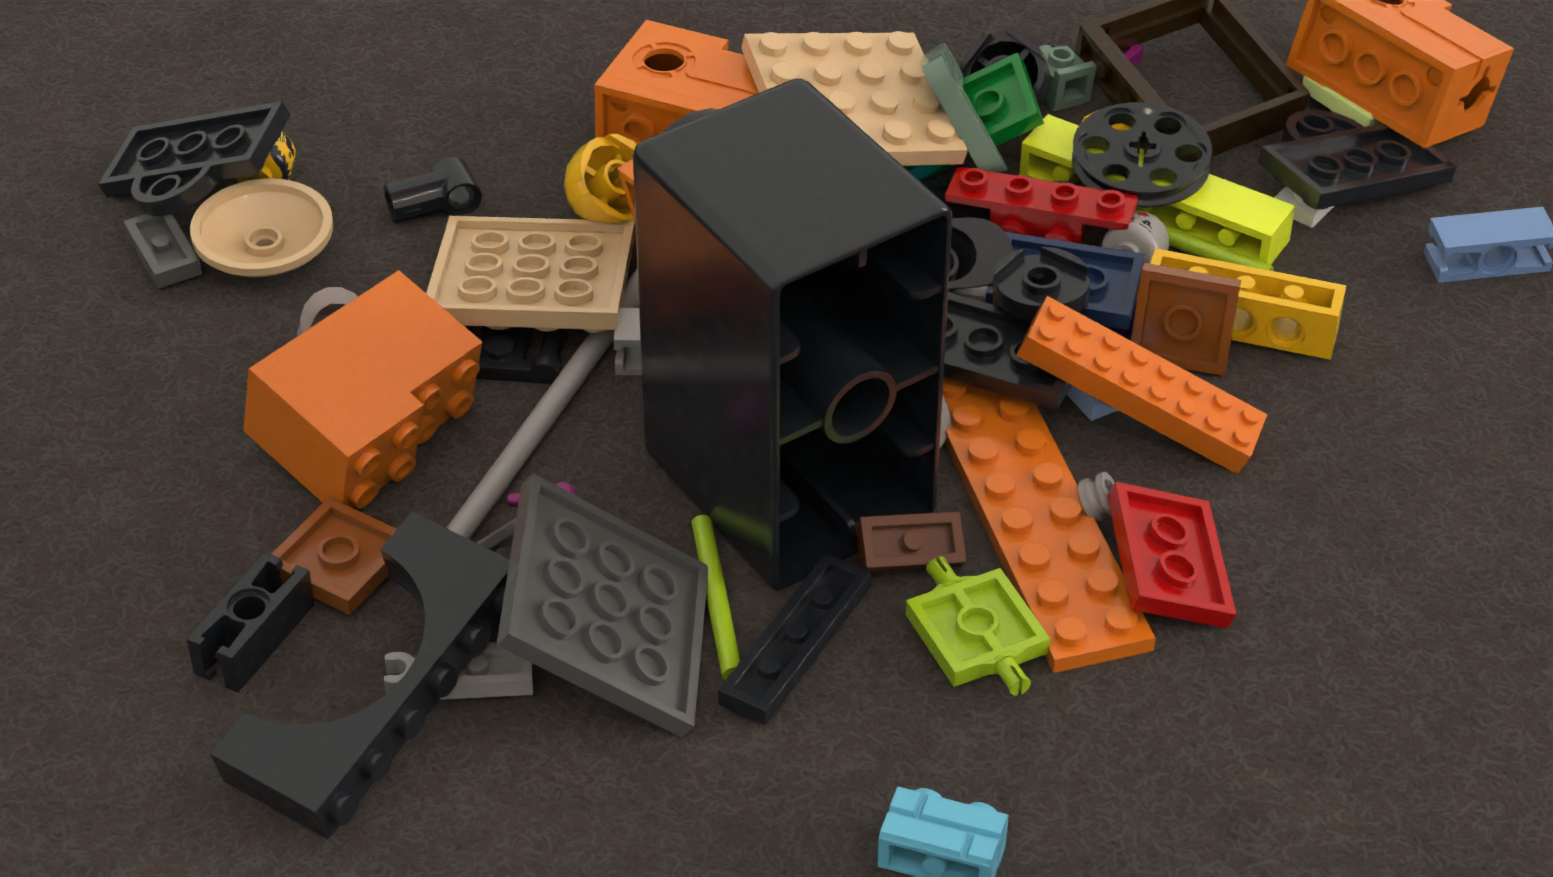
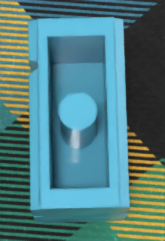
(941, 836)

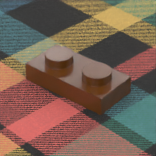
(909, 541)

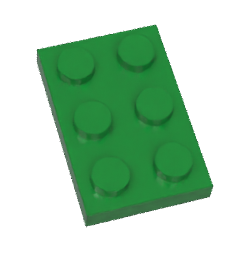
(1002, 101)

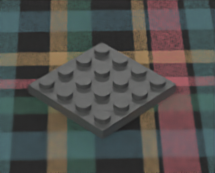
(604, 606)

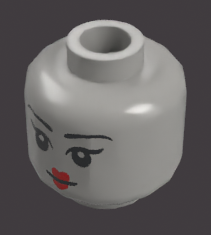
(1142, 236)

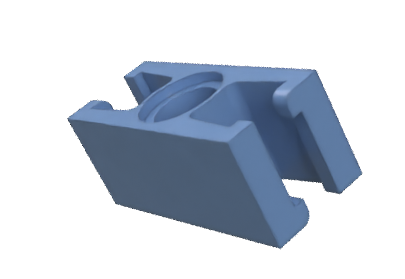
(1490, 244)

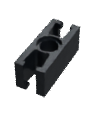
(250, 622)

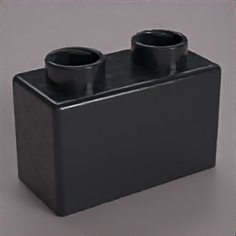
(790, 324)

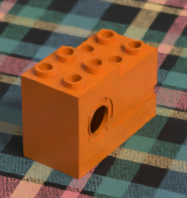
(1403, 63)
(665, 77)
(362, 391)

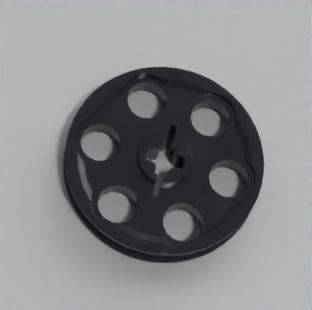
(1159, 154)

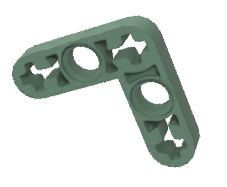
(947, 84)

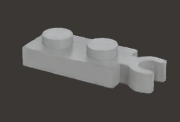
(487, 675)

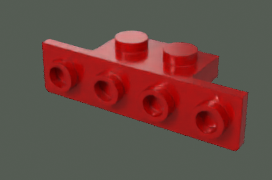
(1041, 206)

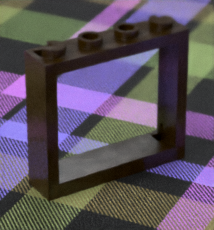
(1122, 83)

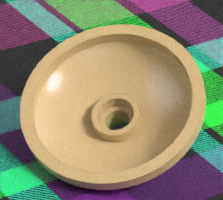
(261, 227)

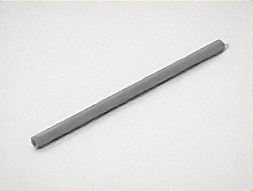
(537, 424)

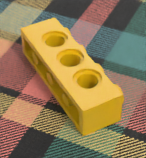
(1274, 306)

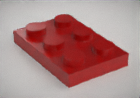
(1171, 555)

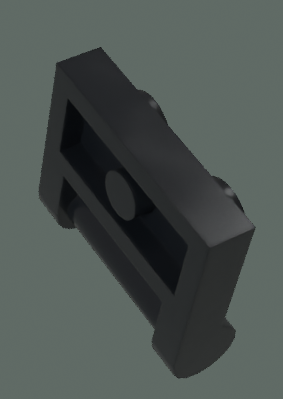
(506, 352)

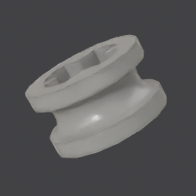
(1094, 495)

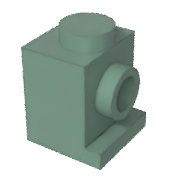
(1069, 71)

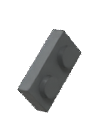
(162, 249)

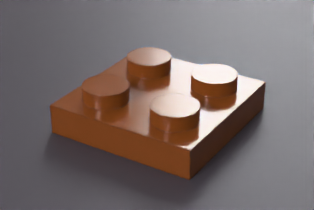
(1186, 317)
(340, 553)

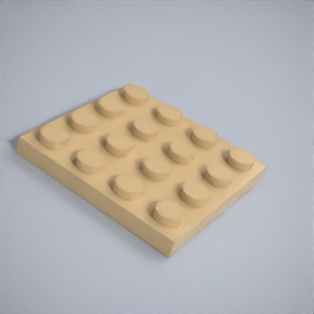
(871, 80)
(533, 272)

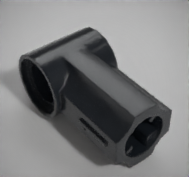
(446, 187)

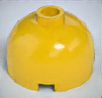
(594, 182)

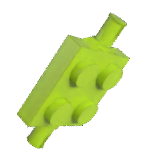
(977, 626)

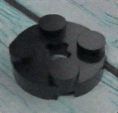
(1021, 281)

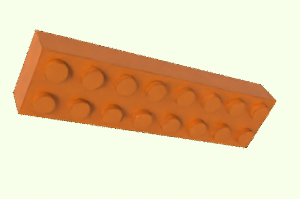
(1142, 385)

